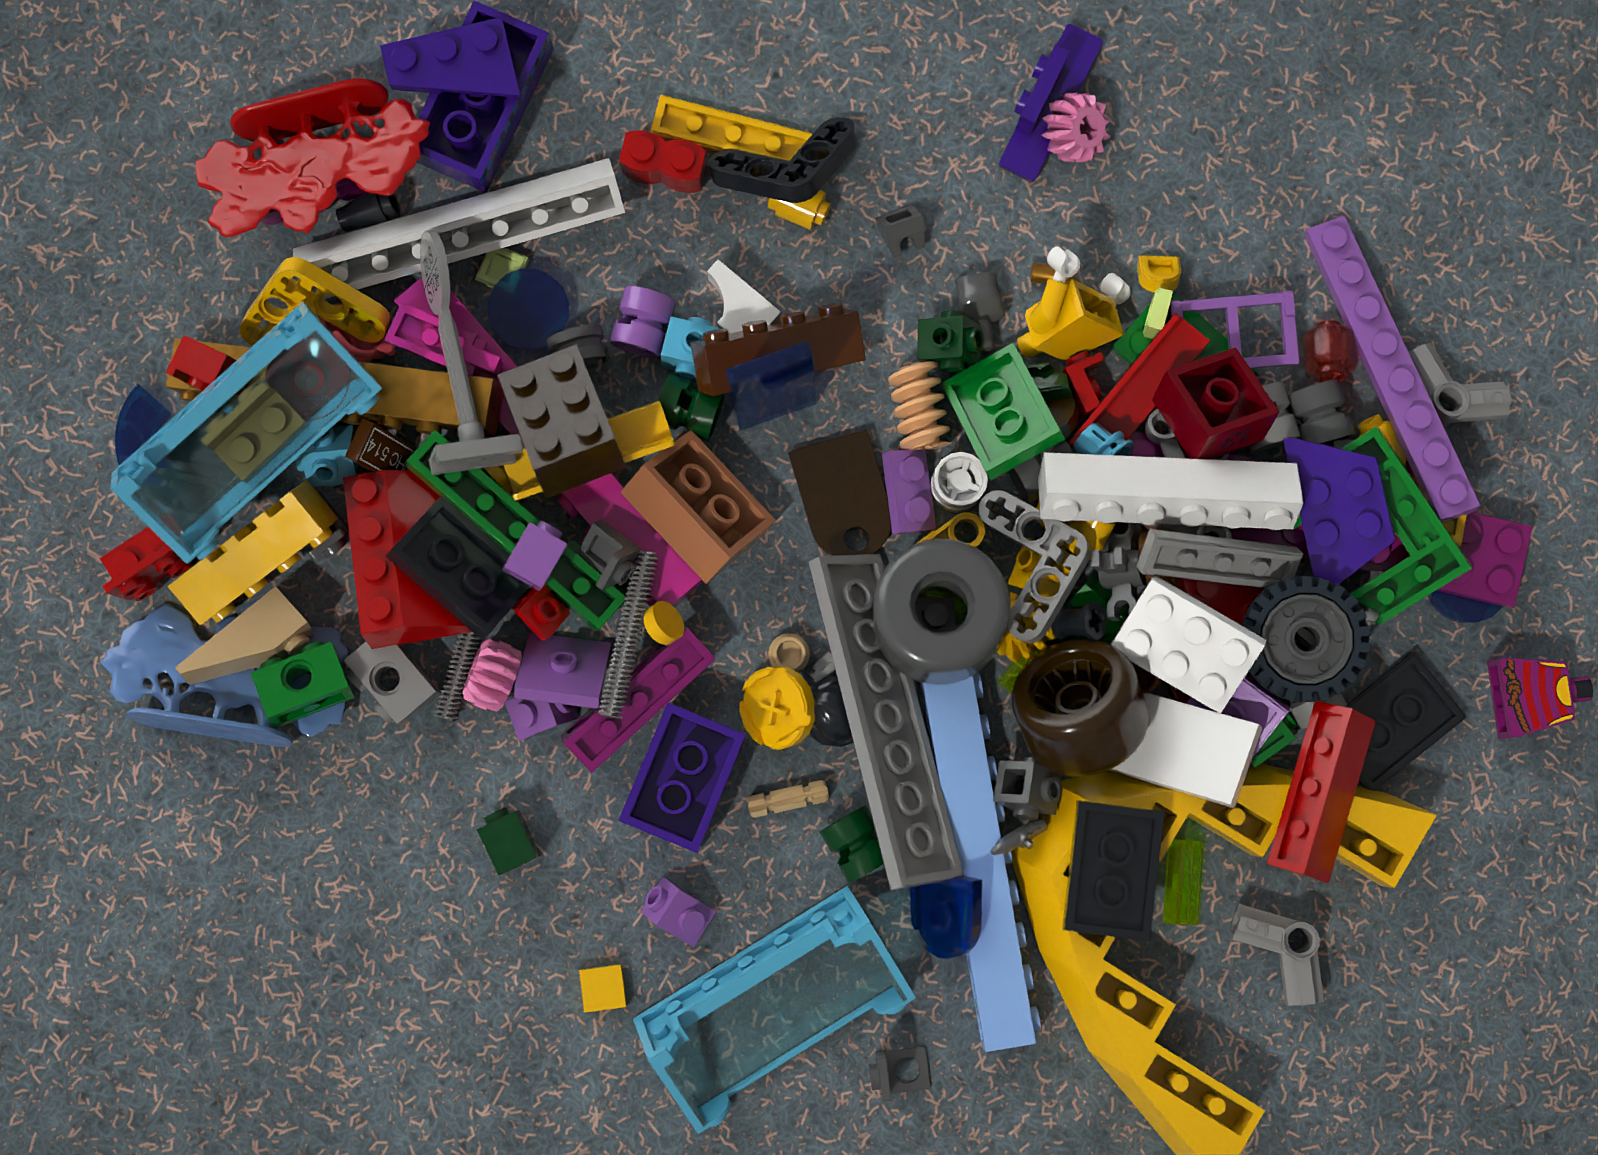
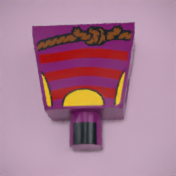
(1533, 694)

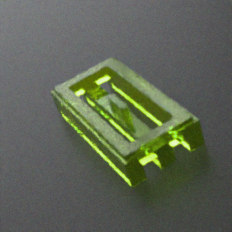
(1183, 882)

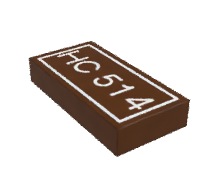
(378, 448)

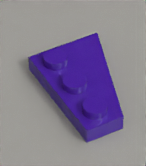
(454, 60)

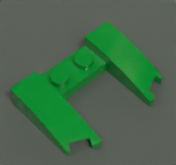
(1432, 549)

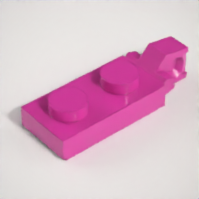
(419, 335)

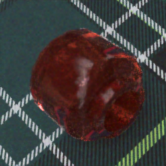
(1330, 351)

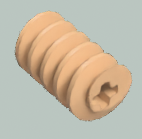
(918, 407)

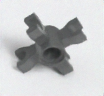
(1118, 569)

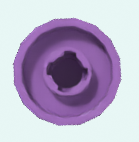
(642, 322)

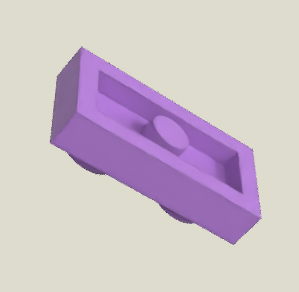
(908, 491)

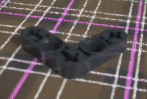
(787, 180)

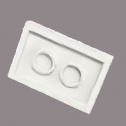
(1188, 644)

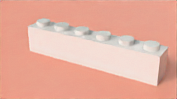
(1169, 491)

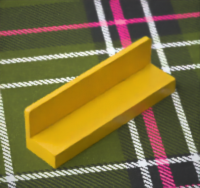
(636, 434)

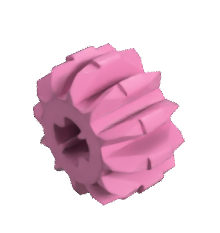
(1076, 127)
(492, 675)

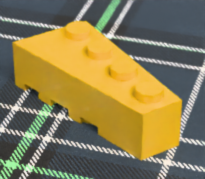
(253, 553)

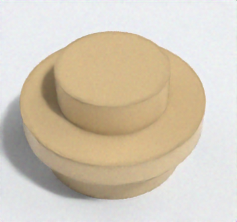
(789, 651)

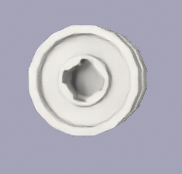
(958, 482)

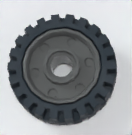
(1338, 631)

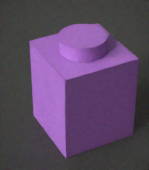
(535, 554)

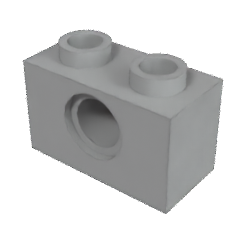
(411, 694)

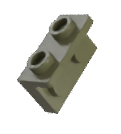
(254, 430)

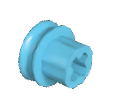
(1099, 441)

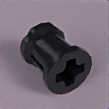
(1080, 621)

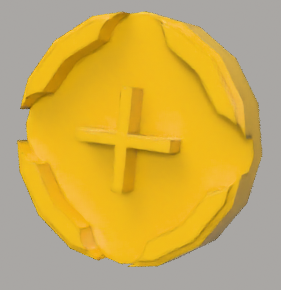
(777, 707)

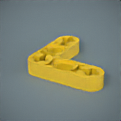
(294, 292)

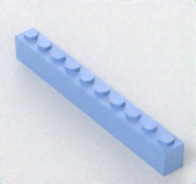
(965, 780)

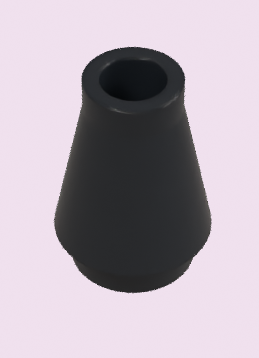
(367, 211)

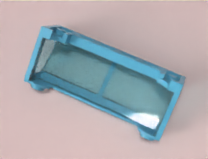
(187, 487)
(769, 1006)

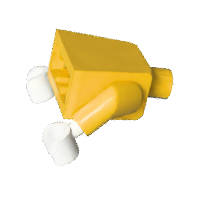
(1071, 314)

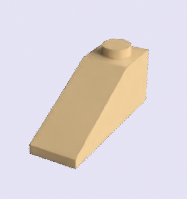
(260, 633)

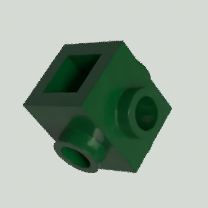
(950, 341)

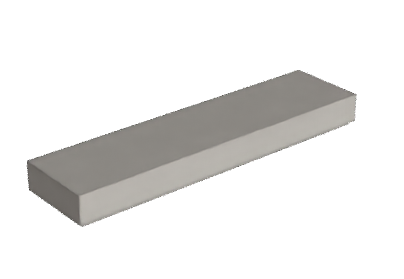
(1217, 559)

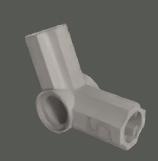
(1466, 401)
(1270, 932)

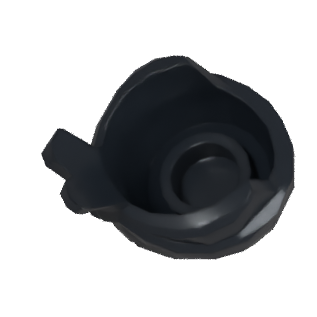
(831, 720)

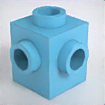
(677, 349)
(326, 460)

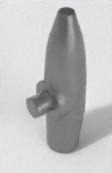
(1020, 837)

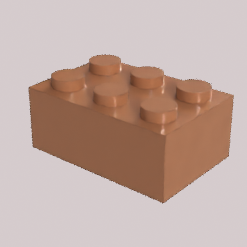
(697, 506)

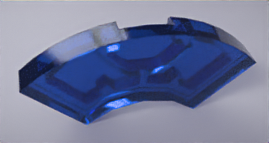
(138, 422)

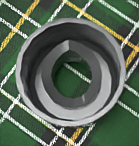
(953, 570)

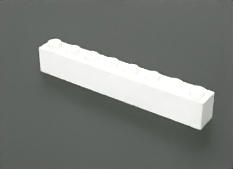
(470, 225)

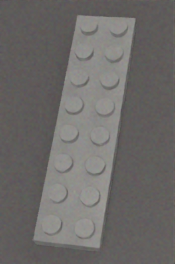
(885, 728)

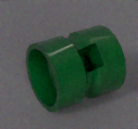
(703, 408)
(855, 842)

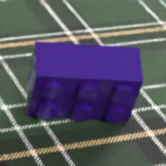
(682, 777)

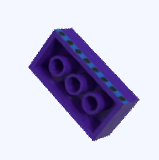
(474, 133)

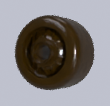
(1080, 707)

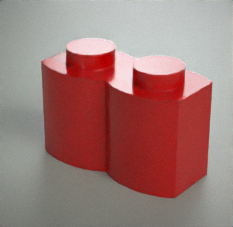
(653, 160)

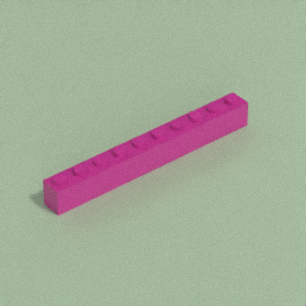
(594, 499)

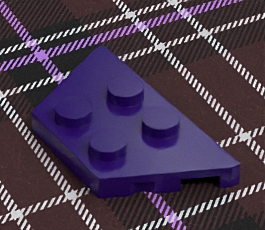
(1342, 507)

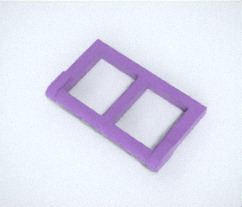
(1230, 304)

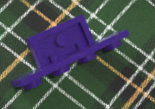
(1056, 75)

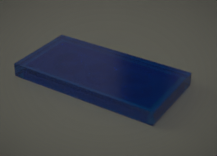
(772, 385)

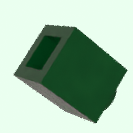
(507, 840)

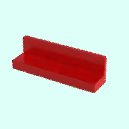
(1132, 396)
(1321, 791)

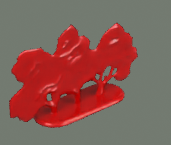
(303, 171)

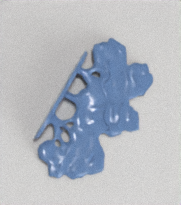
(168, 639)

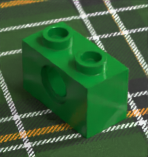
(326, 689)

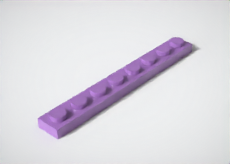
(1391, 370)

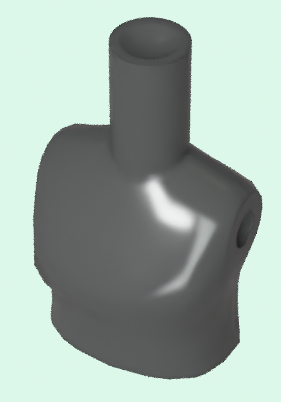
(981, 302)

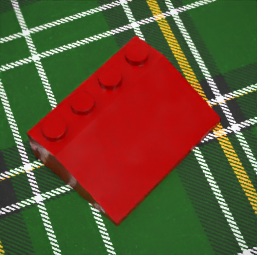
(389, 602)

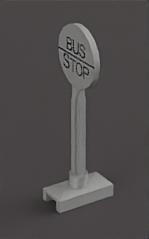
(474, 449)

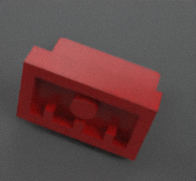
(140, 565)

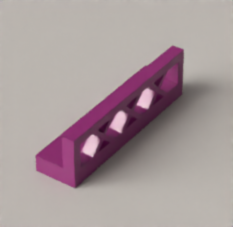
(652, 685)

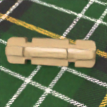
(788, 798)

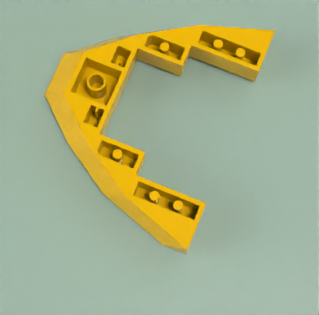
(1123, 1016)

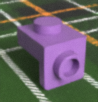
(535, 717)
(677, 912)

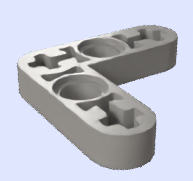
(1049, 548)

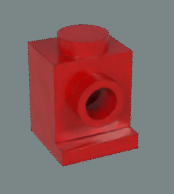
(198, 363)

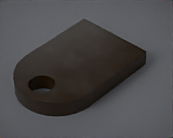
(842, 492)

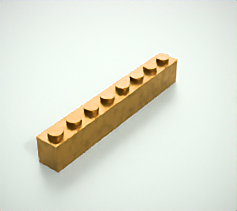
(406, 396)

